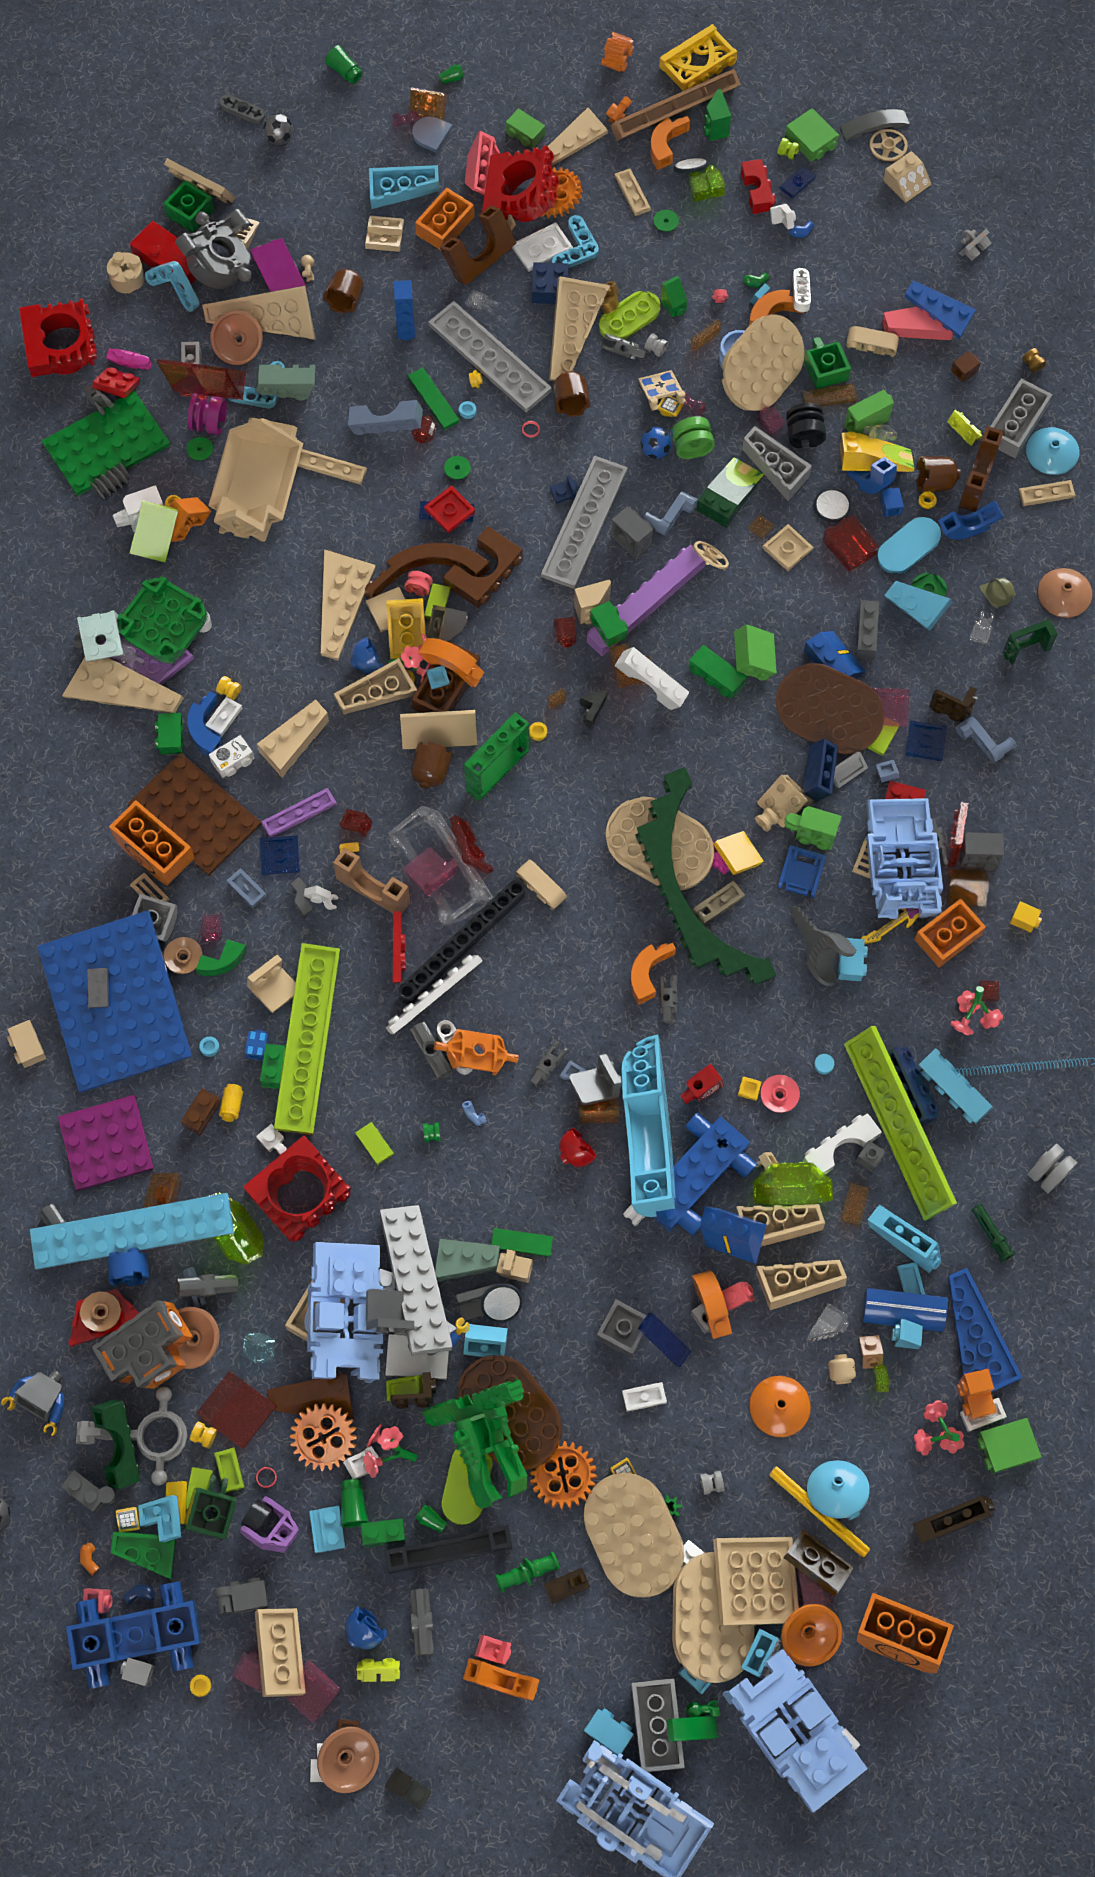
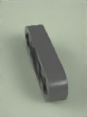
(238, 103)

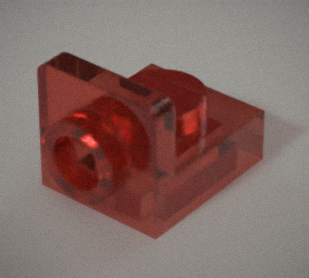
(356, 822)

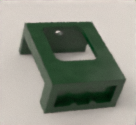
(1041, 632)

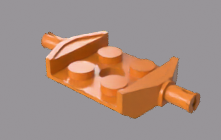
(462, 1053)

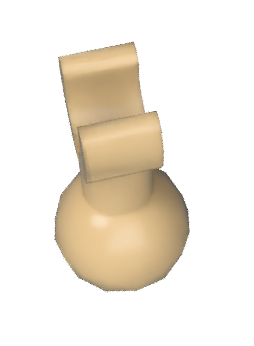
(307, 262)

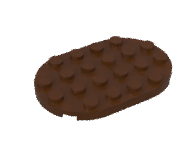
(830, 705)
(532, 1420)

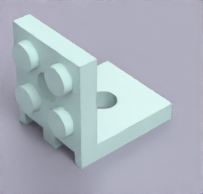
(97, 625)

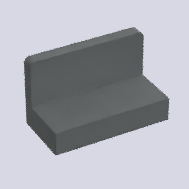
(470, 1303)

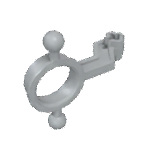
(87, 1433)

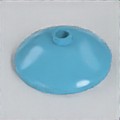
(1050, 458)
(838, 1499)

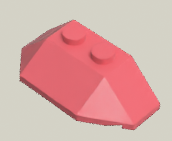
(478, 161)

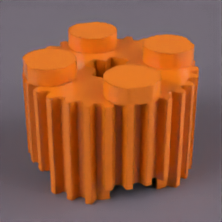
(617, 51)

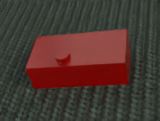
(157, 247)

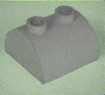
(162, 914)

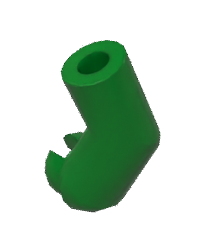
(755, 282)

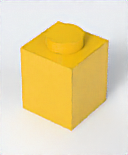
(1026, 917)

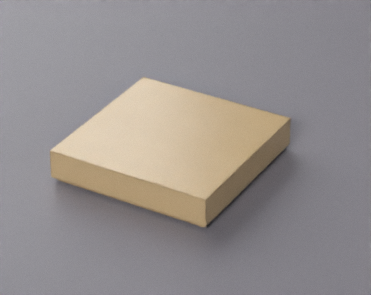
(787, 547)
(378, 608)

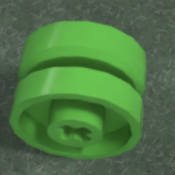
(693, 437)

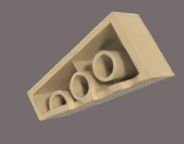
(377, 688)
(292, 738)
(785, 1221)
(799, 1281)

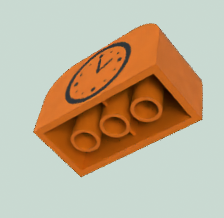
(151, 843)
(904, 1634)

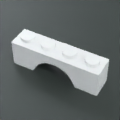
(638, 666)
(859, 1132)

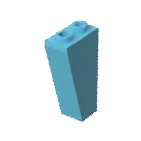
(906, 1238)

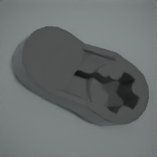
(300, 901)

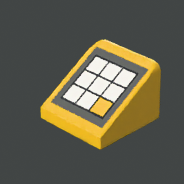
(669, 406)
(623, 1467)
(128, 1519)

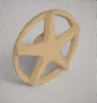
(888, 144)
(710, 555)

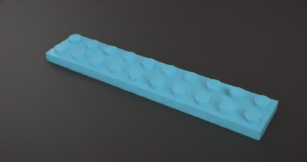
(131, 1229)

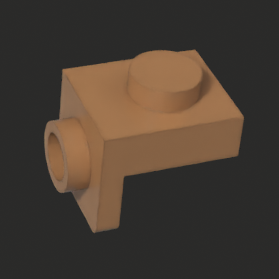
(871, 1351)

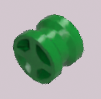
(431, 1132)

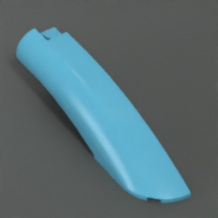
(648, 1129)

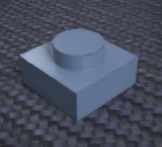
(887, 771)

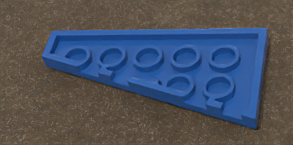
(977, 1333)

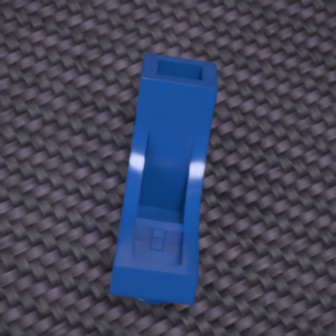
(881, 475)
(968, 525)
(201, 736)

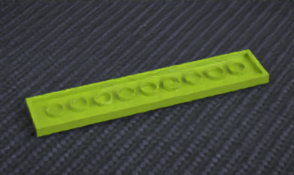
(307, 1039)
(900, 1123)

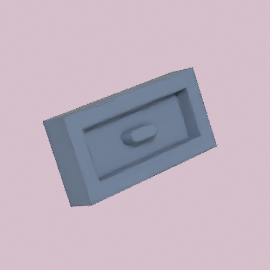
(246, 888)

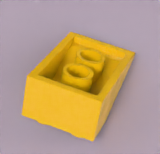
(405, 624)

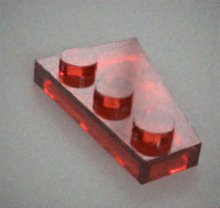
(958, 832)
(466, 843)

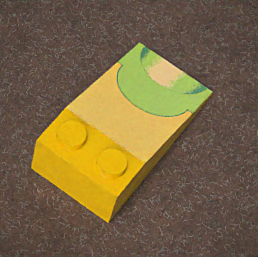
(860, 452)

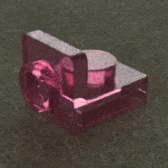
(770, 419)
(211, 927)

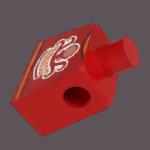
(711, 1083)

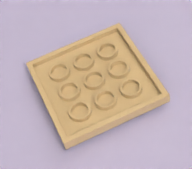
(754, 1580)

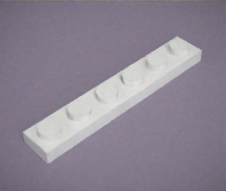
(427, 998)

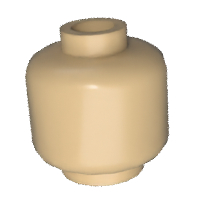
(842, 1369)

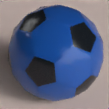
(655, 443)

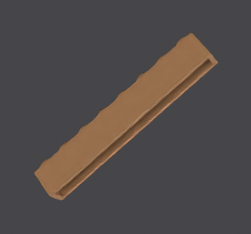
(674, 105)

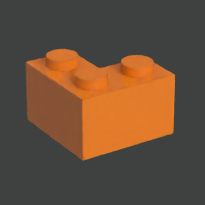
(190, 513)
(976, 1393)

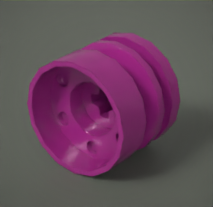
(206, 413)

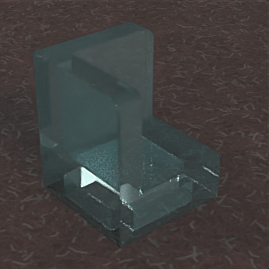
(258, 1347)

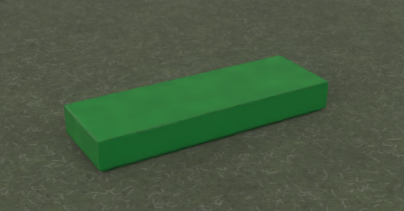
(522, 1242)
(692, 1728)

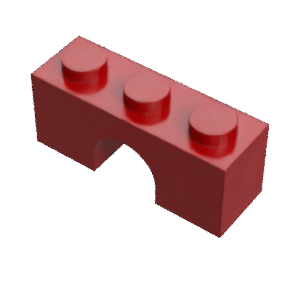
(756, 174)

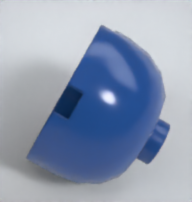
(365, 657)
(363, 1630)

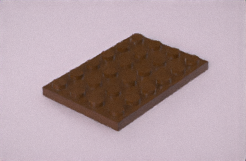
(198, 812)

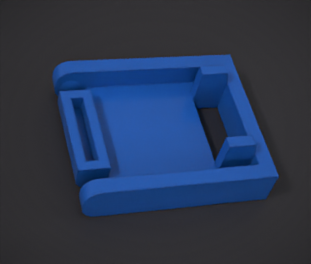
(801, 875)

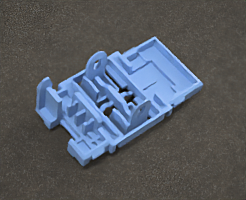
(903, 826)

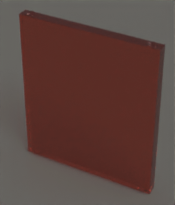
(236, 1409)

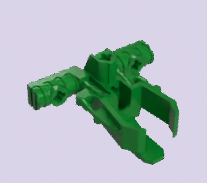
(479, 1433)

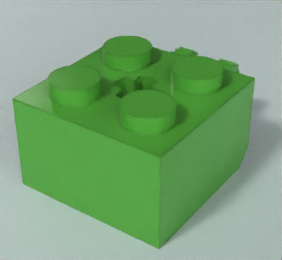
(814, 827)

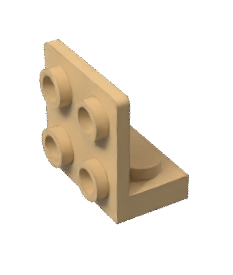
(784, 798)
(272, 984)

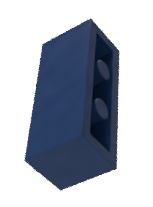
(820, 769)

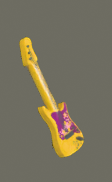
(909, 913)

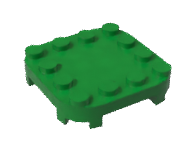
(162, 620)

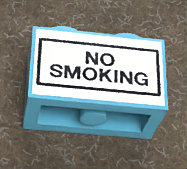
(762, 1649)

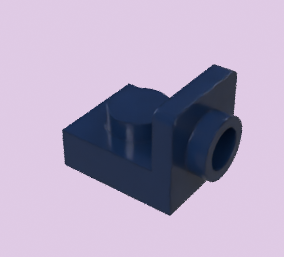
(564, 491)

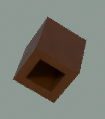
(966, 366)

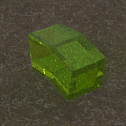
(881, 1378)

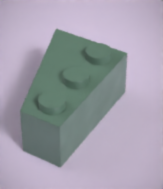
(285, 382)
(465, 1259)

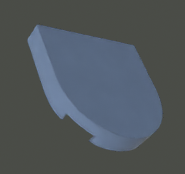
(431, 132)

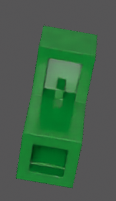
(230, 958)

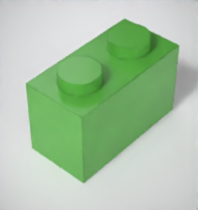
(525, 128)

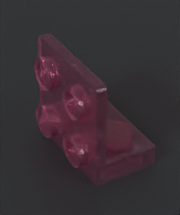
(895, 705)
(430, 870)
(319, 1692)

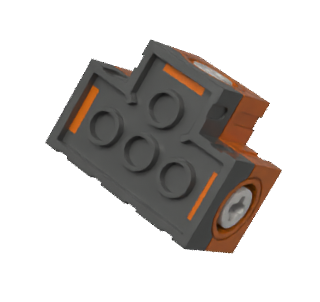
(145, 1347)

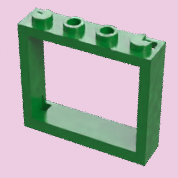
(496, 757)

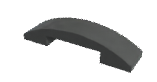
(874, 121)

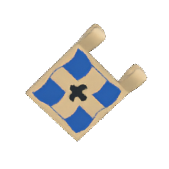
(661, 386)

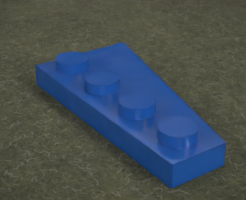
(948, 311)

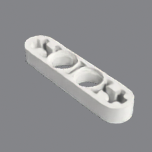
(801, 290)

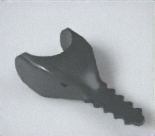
(821, 948)

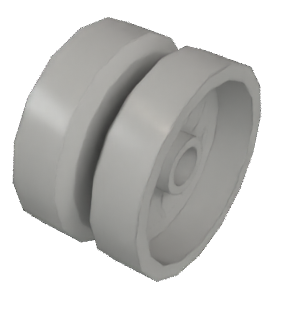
(1049, 1166)

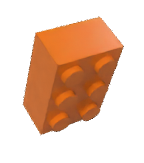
(444, 218)
(949, 933)

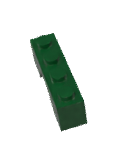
(122, 1467)

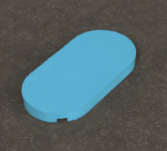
(909, 545)

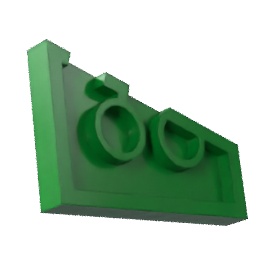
(145, 1551)

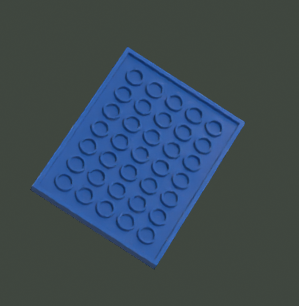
(142, 1019)

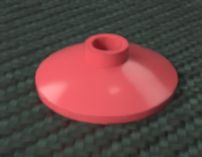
(784, 1085)

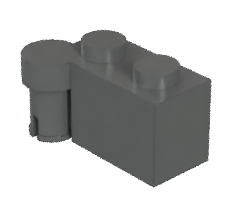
(87, 1493)
(242, 1597)

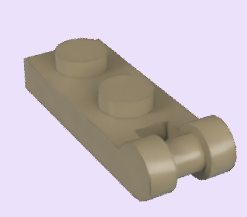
(718, 902)

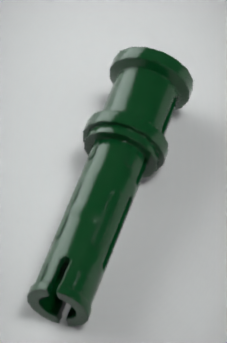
(997, 1240)

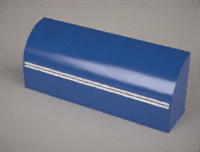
(890, 1307)

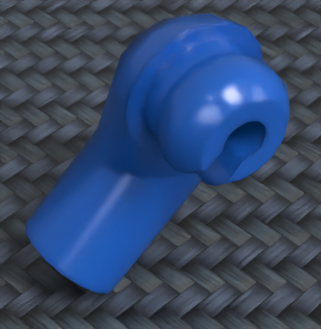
(801, 231)

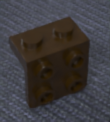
(953, 707)
(421, 1399)

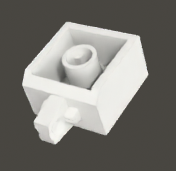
(132, 506)

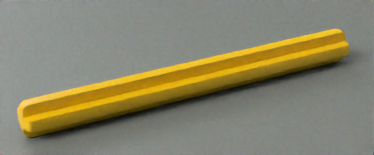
(832, 1523)

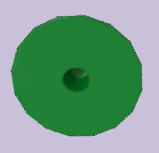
(666, 220)
(199, 443)
(457, 462)

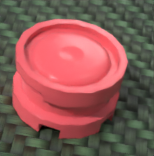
(418, 583)

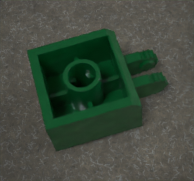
(221, 1506)

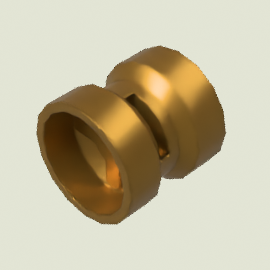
(1034, 360)

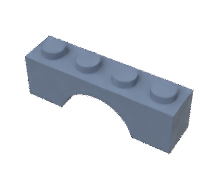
(405, 417)

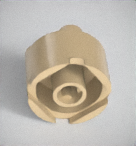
(125, 272)

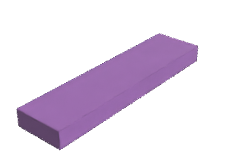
(299, 813)

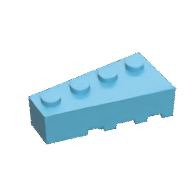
(401, 184)
(955, 1086)

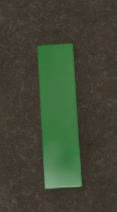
(433, 398)

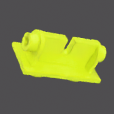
(963, 427)
(368, 1670)

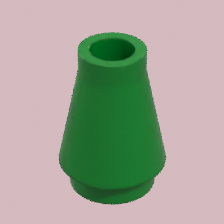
(452, 74)
(429, 1517)

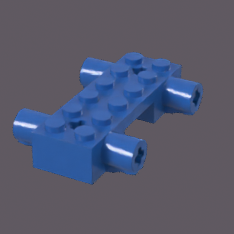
(702, 1167)
(134, 1635)

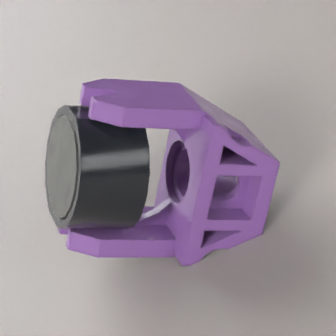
(256, 1519)

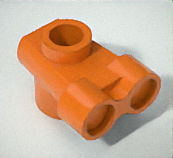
(616, 112)

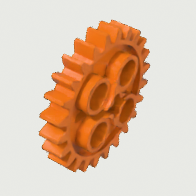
(567, 192)
(314, 1420)
(582, 1471)

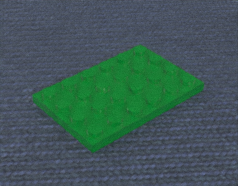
(100, 442)

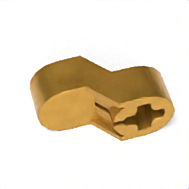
(611, 298)

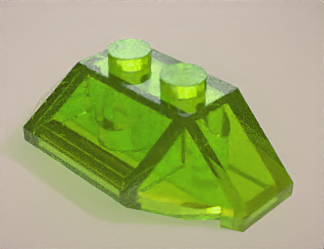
(792, 1185)
(246, 1242)

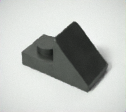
(594, 704)
(408, 1789)

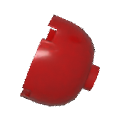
(575, 1150)

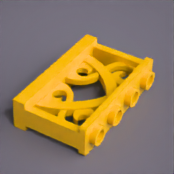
(698, 73)

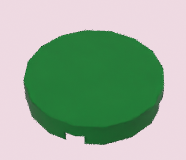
(930, 583)

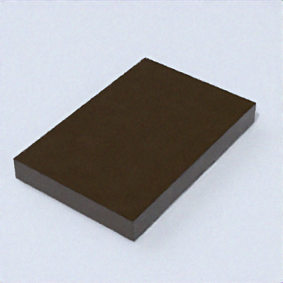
(818, 1562)

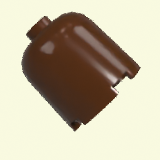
(344, 291)
(571, 394)
(936, 474)
(430, 764)

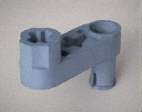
(683, 502)
(973, 729)

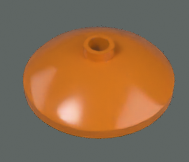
(774, 1419)
(819, 1642)

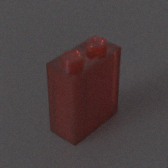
(850, 543)

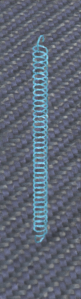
(1024, 1065)

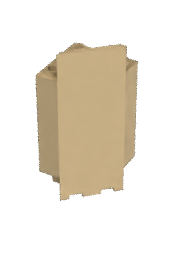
(255, 477)

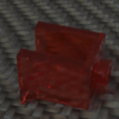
(565, 631)

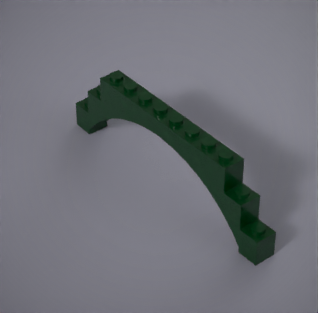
(701, 943)

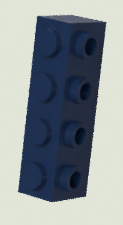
(914, 1085)

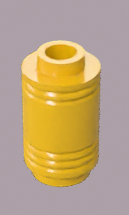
(231, 1102)

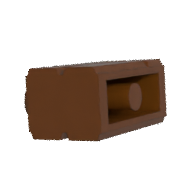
(200, 1112)

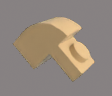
(514, 1267)

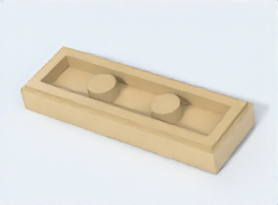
(632, 192)
(1046, 493)

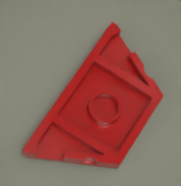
(399, 948)
(82, 1334)

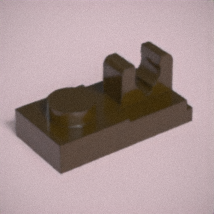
(567, 1585)

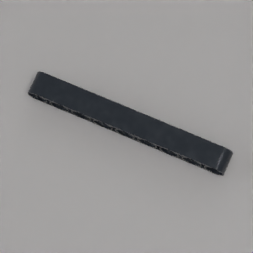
(464, 933)

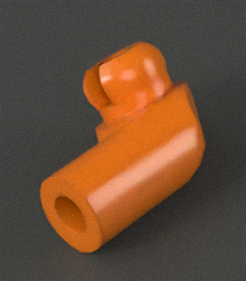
(86, 1558)

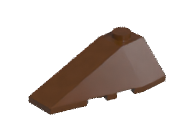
(299, 1396)

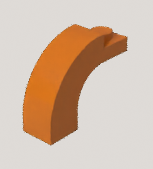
(664, 131)
(772, 303)
(449, 655)
(640, 982)
(713, 1303)
(501, 1680)

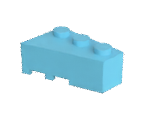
(918, 603)

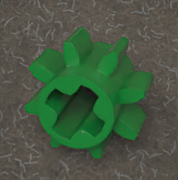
(675, 1506)

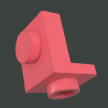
(738, 1295)
(103, 1597)
(493, 1649)

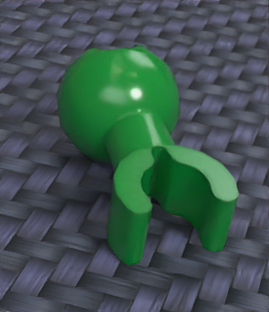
(696, 1710)

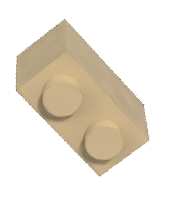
(26, 1044)

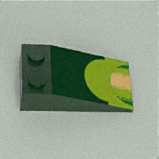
(728, 492)

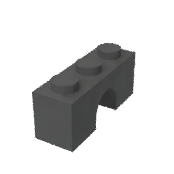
(868, 628)

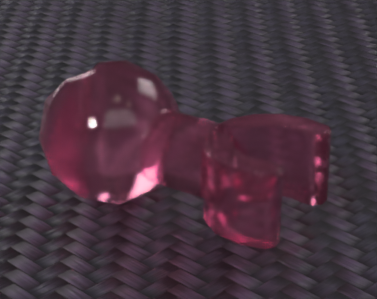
(411, 117)
(697, 406)

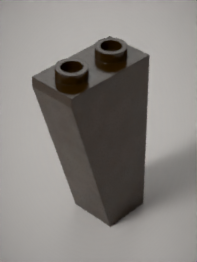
(954, 1518)

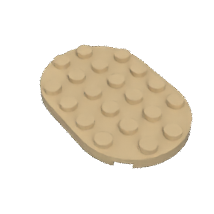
(763, 363)
(690, 844)
(634, 1535)
(699, 1642)

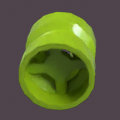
(788, 148)

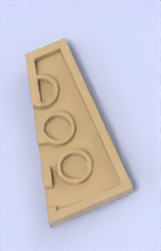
(577, 135)

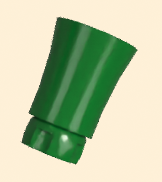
(343, 64)
(352, 1504)

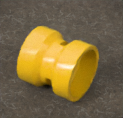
(228, 688)
(203, 1435)

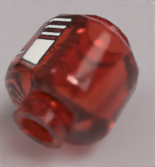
(426, 432)

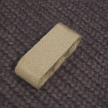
(872, 340)
(541, 883)

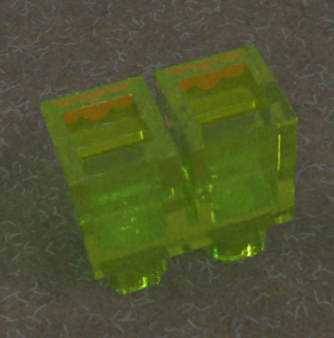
(706, 184)

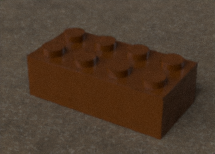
(444, 697)

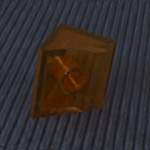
(428, 103)
(969, 886)
(599, 1112)
(162, 1189)

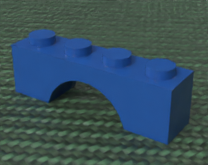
(404, 309)

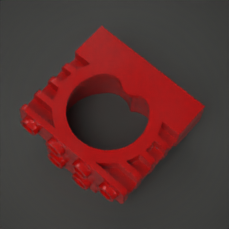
(509, 172)
(40, 321)
(298, 1157)

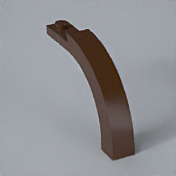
(427, 554)

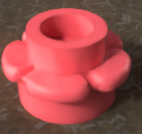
(720, 295)

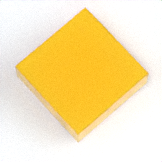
(749, 1088)

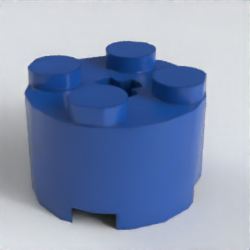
(128, 1268)

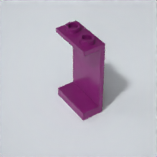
(277, 266)

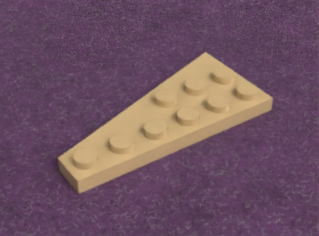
(276, 311)
(574, 315)
(342, 596)
(117, 685)

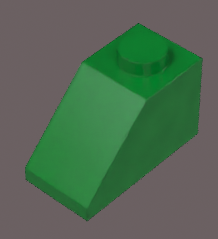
(674, 297)

